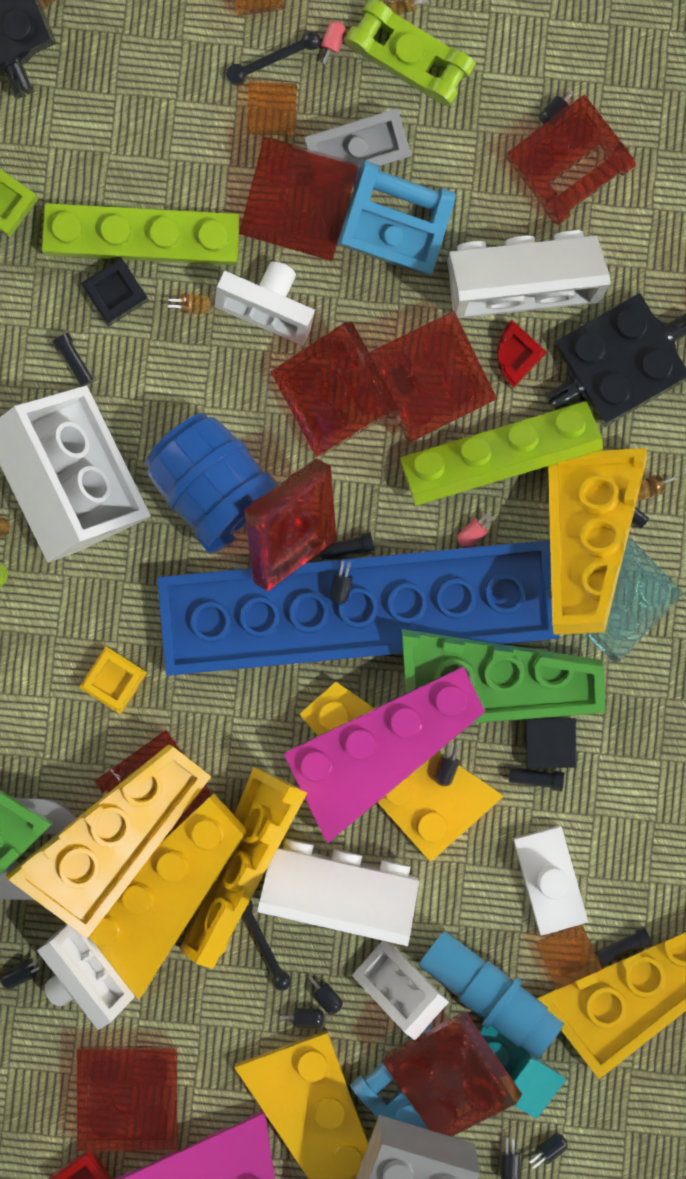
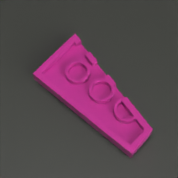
(375, 752)
(225, 1154)

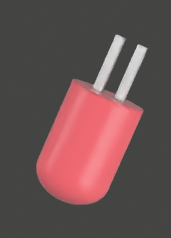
(333, 38)
(473, 532)

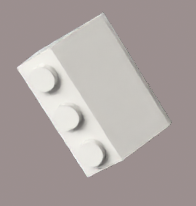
(527, 274)
(67, 473)
(340, 892)

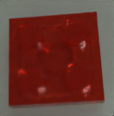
(298, 198)
(433, 376)
(334, 389)
(291, 524)
(452, 1076)
(127, 1098)

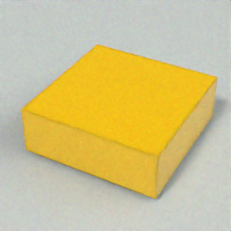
(113, 680)

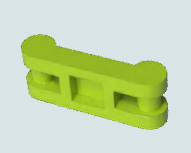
(409, 52)

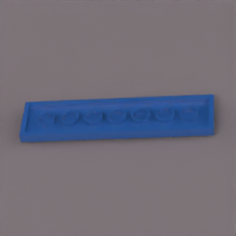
(462, 593)

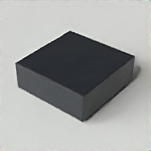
(115, 292)
(550, 743)

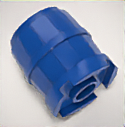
(207, 479)

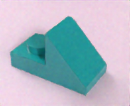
(531, 1075)

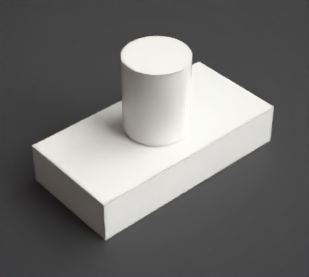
(266, 303)
(550, 880)
(83, 976)
(400, 989)

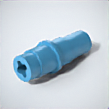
(492, 995)

